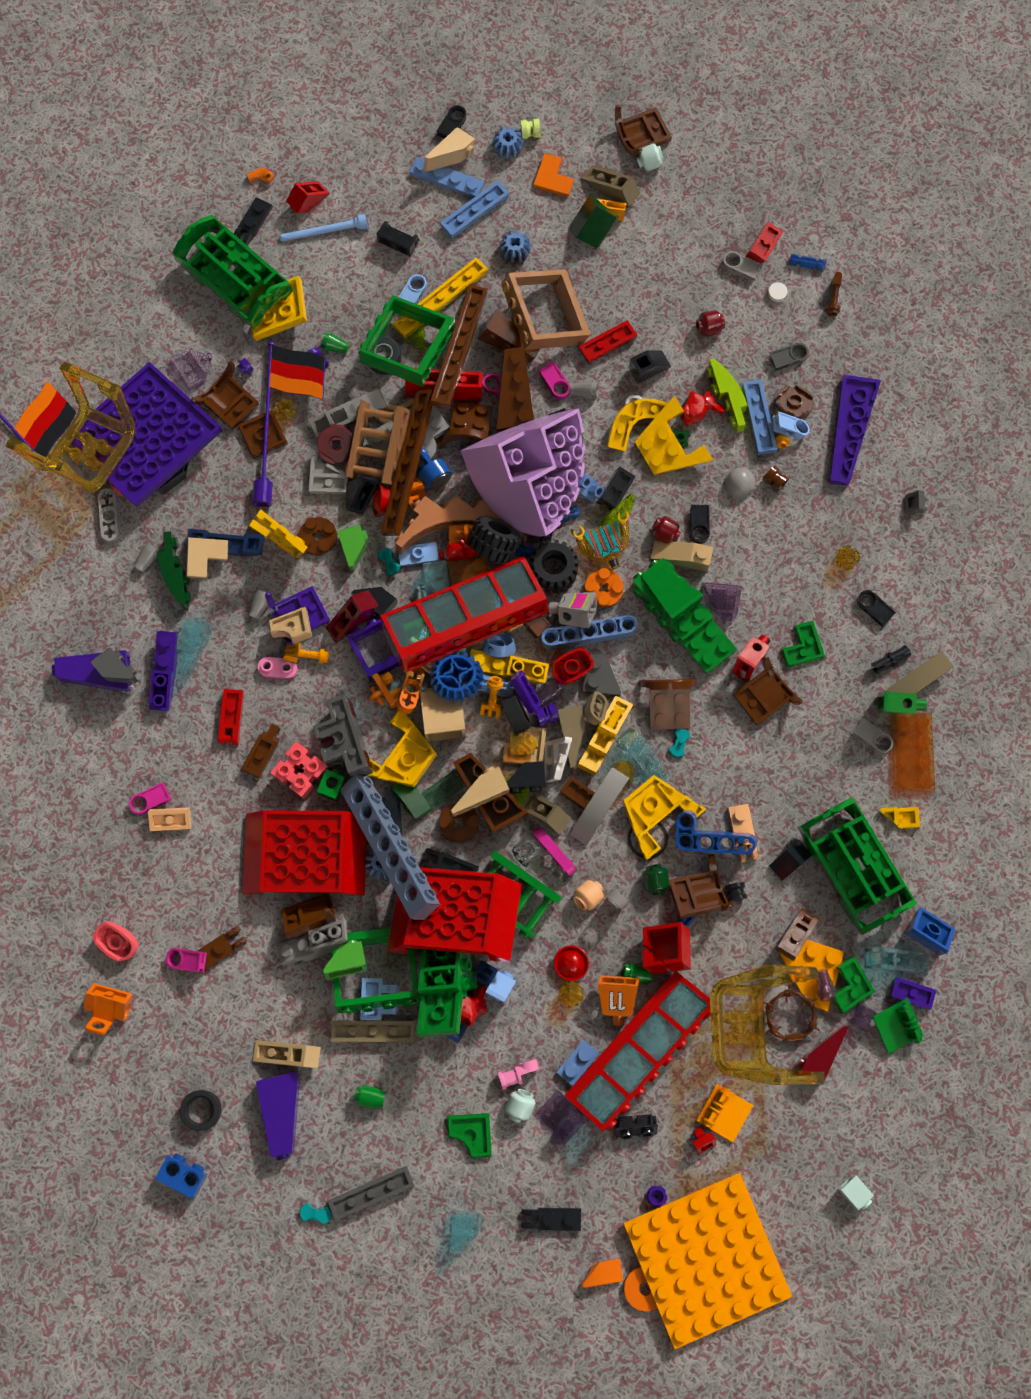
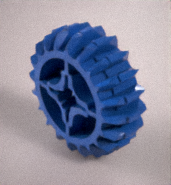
(470, 670)

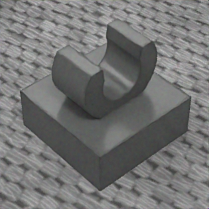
(915, 502)

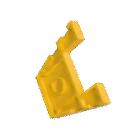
(661, 446)
(278, 534)
(409, 757)
(650, 805)

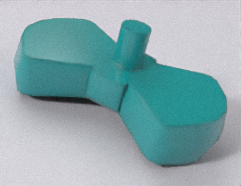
(386, 555)
(682, 736)
(307, 1213)

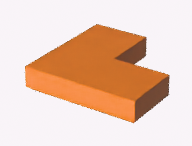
(550, 180)

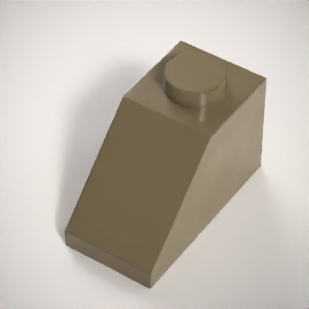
(547, 813)

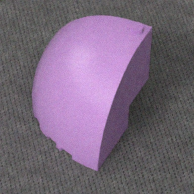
(530, 471)

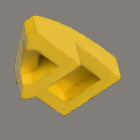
(902, 817)

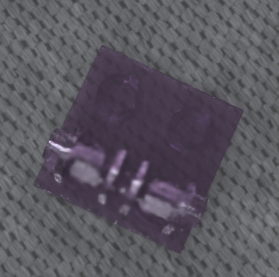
(560, 1118)

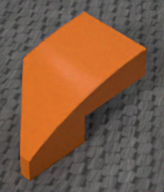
(603, 1273)

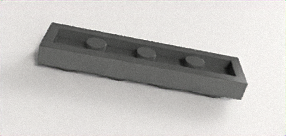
(371, 1193)

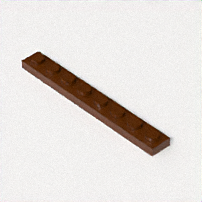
(459, 347)
(407, 464)

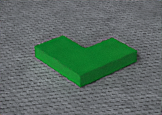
(807, 650)
(856, 987)

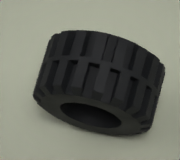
(494, 539)
(558, 551)

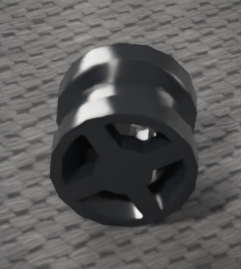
(736, 892)

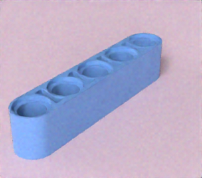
(596, 626)

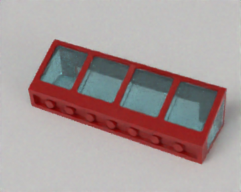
(463, 614)
(640, 1051)

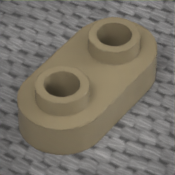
(596, 708)

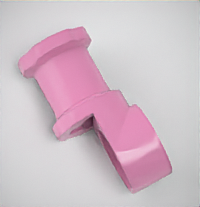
(514, 1076)

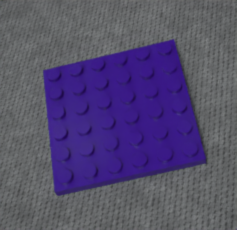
(166, 436)

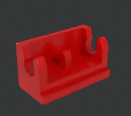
(764, 243)

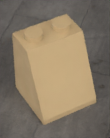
(441, 718)

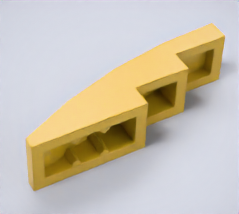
(605, 735)

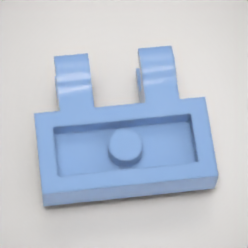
(375, 987)

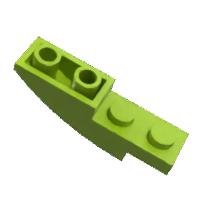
(728, 389)

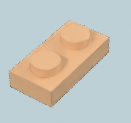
(169, 819)

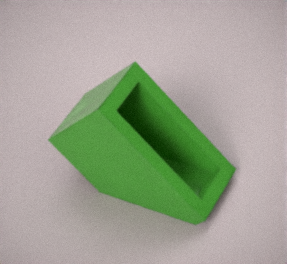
(353, 544)
(346, 961)

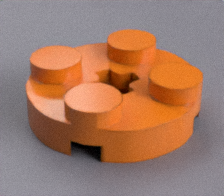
(605, 577)

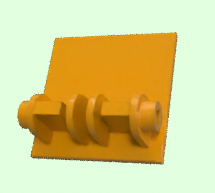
(724, 1112)

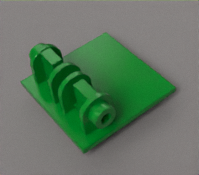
(898, 1026)

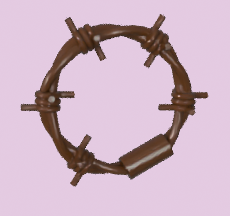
(797, 1036)

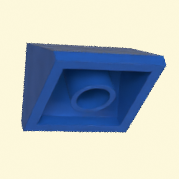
(930, 932)

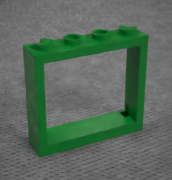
(418, 313)
(386, 1001)

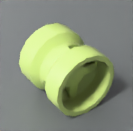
(526, 128)

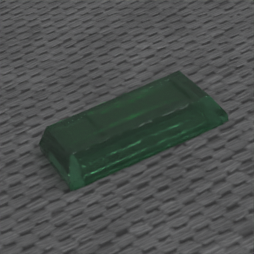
(442, 790)

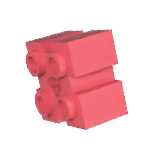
(297, 758)

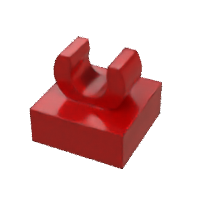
(703, 1141)

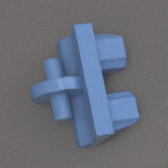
(589, 488)

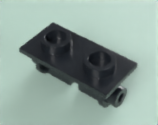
(645, 1126)

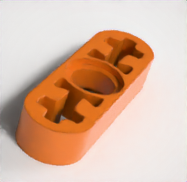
(405, 694)

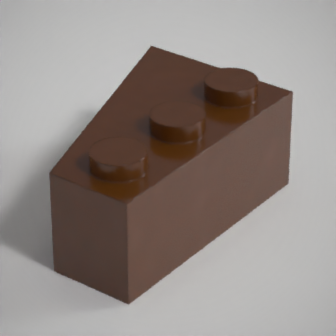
(503, 334)

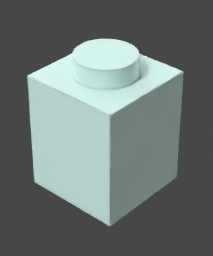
(856, 1192)

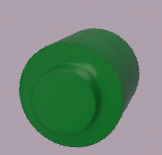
(370, 1097)

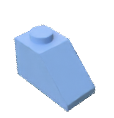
(501, 986)

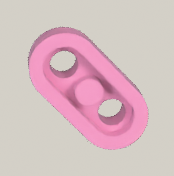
(277, 668)

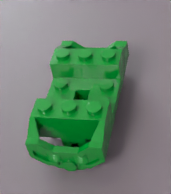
(247, 289)
(837, 857)

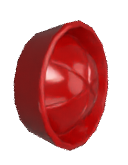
(380, 500)
(571, 963)

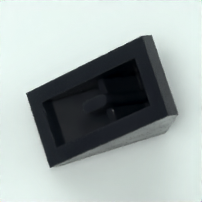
(359, 494)
(790, 860)

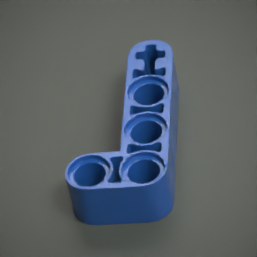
(715, 837)

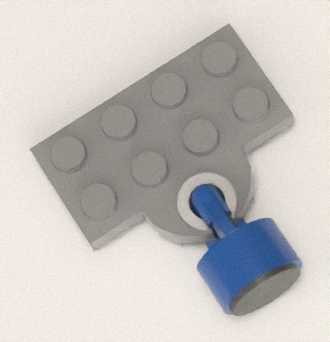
(433, 472)

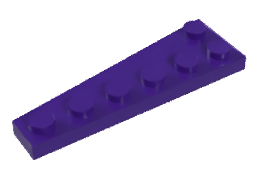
(854, 411)

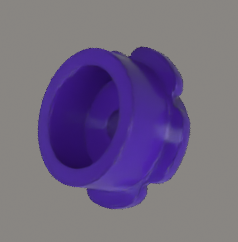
(245, 366)
(656, 1202)

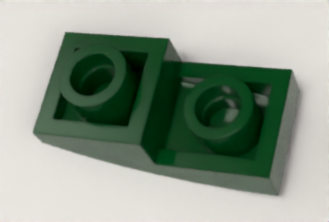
(412, 800)

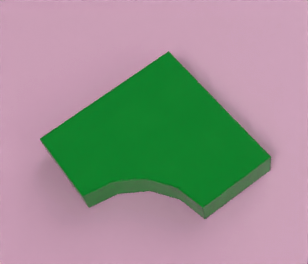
(473, 1132)

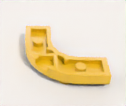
(627, 417)

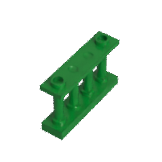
(532, 886)

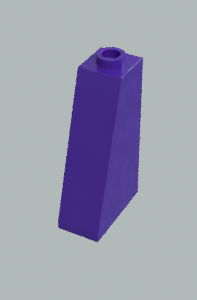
(80, 671)
(279, 1110)

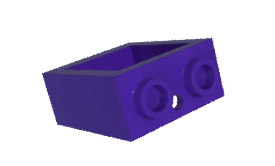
(359, 634)

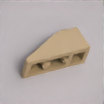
(450, 151)
(683, 554)
(486, 788)
(286, 1054)

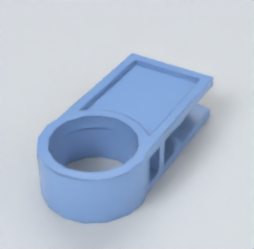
(411, 294)
(787, 425)

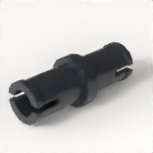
(891, 659)

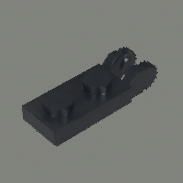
(253, 220)
(448, 862)
(554, 1219)

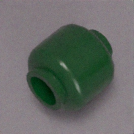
(656, 879)

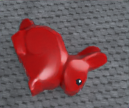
(697, 407)
(457, 552)
(473, 1006)

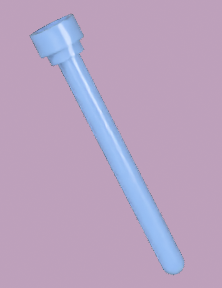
(359, 222)

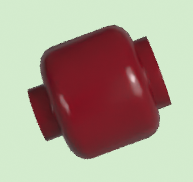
(710, 323)
(666, 530)

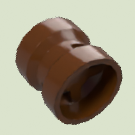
(775, 478)

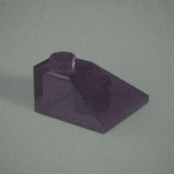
(721, 599)

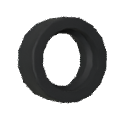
(515, 713)
(184, 1113)

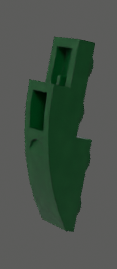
(174, 577)

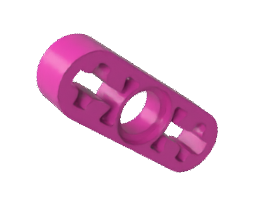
(550, 847)

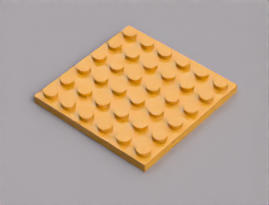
(707, 1260)

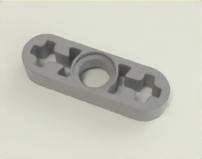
(103, 510)

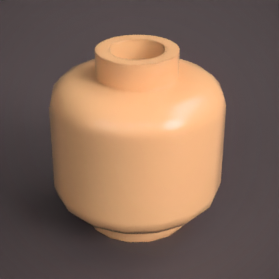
(588, 895)

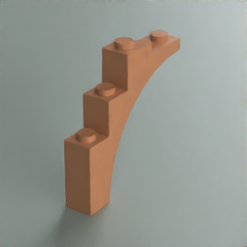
(430, 518)

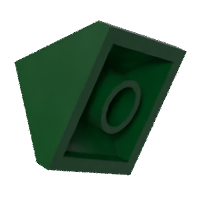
(593, 222)

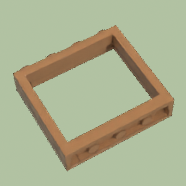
(568, 300)

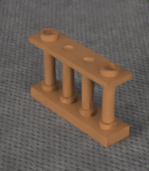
(395, 437)

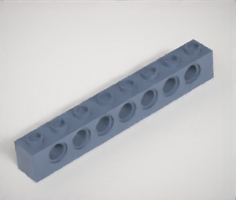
(390, 847)

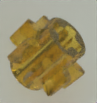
(282, 410)
(847, 557)
(571, 994)

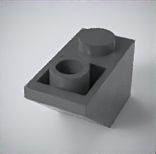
(112, 668)

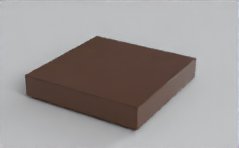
(253, 434)

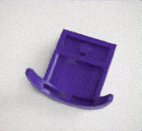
(307, 598)

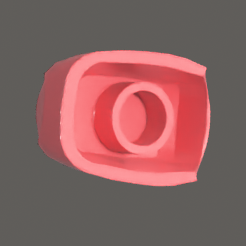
(115, 941)

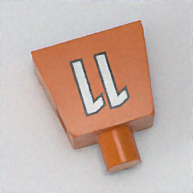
(618, 997)

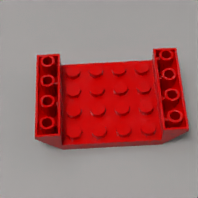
(304, 853)
(473, 916)

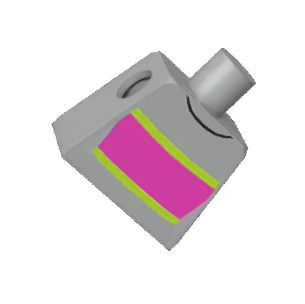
(575, 609)

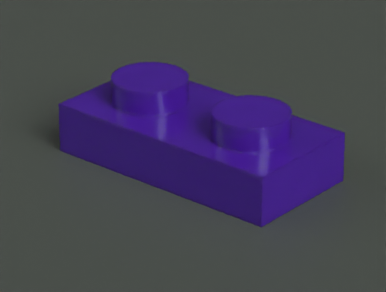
(916, 993)

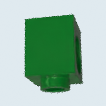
(331, 793)

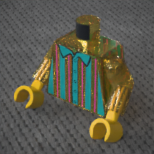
(604, 542)

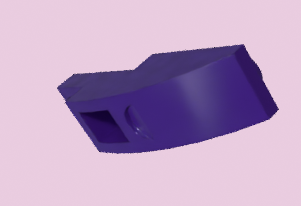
(164, 671)

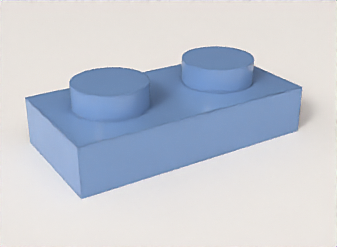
(577, 1063)

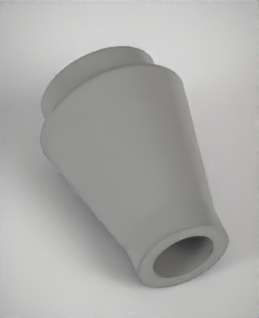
(585, 389)
(146, 557)
(258, 604)

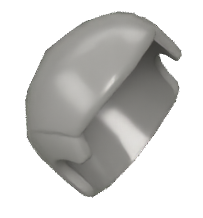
(739, 482)

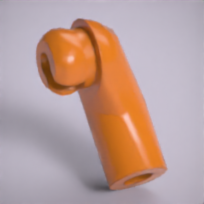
(261, 174)

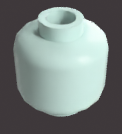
(650, 157)
(520, 1105)

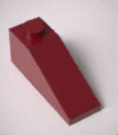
(351, 615)
(823, 1055)

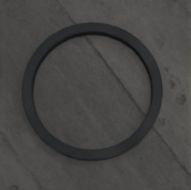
(656, 855)

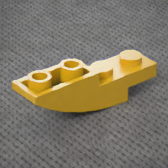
(507, 666)

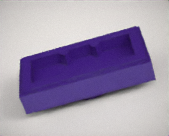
(525, 692)

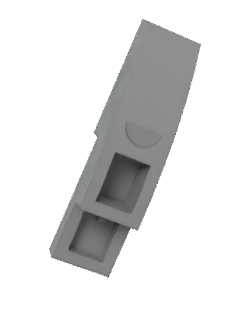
(346, 412)
(315, 944)

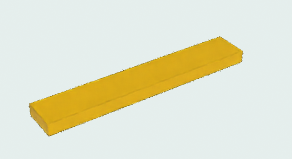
(444, 294)

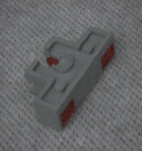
(343, 738)

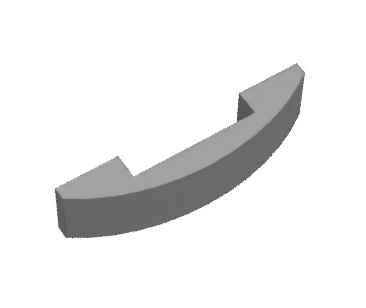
(599, 806)

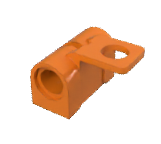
(106, 1006)

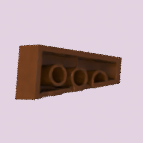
(515, 395)
(498, 812)

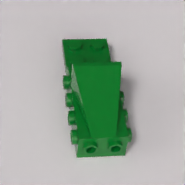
(682, 614)
(442, 987)

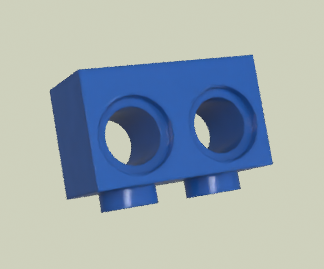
(179, 1181)

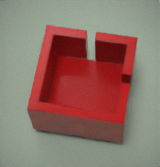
(670, 948)

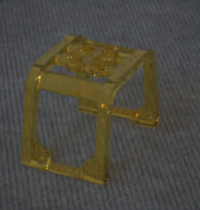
(125, 427)
(745, 1069)

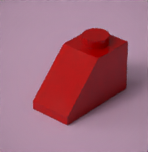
(306, 196)

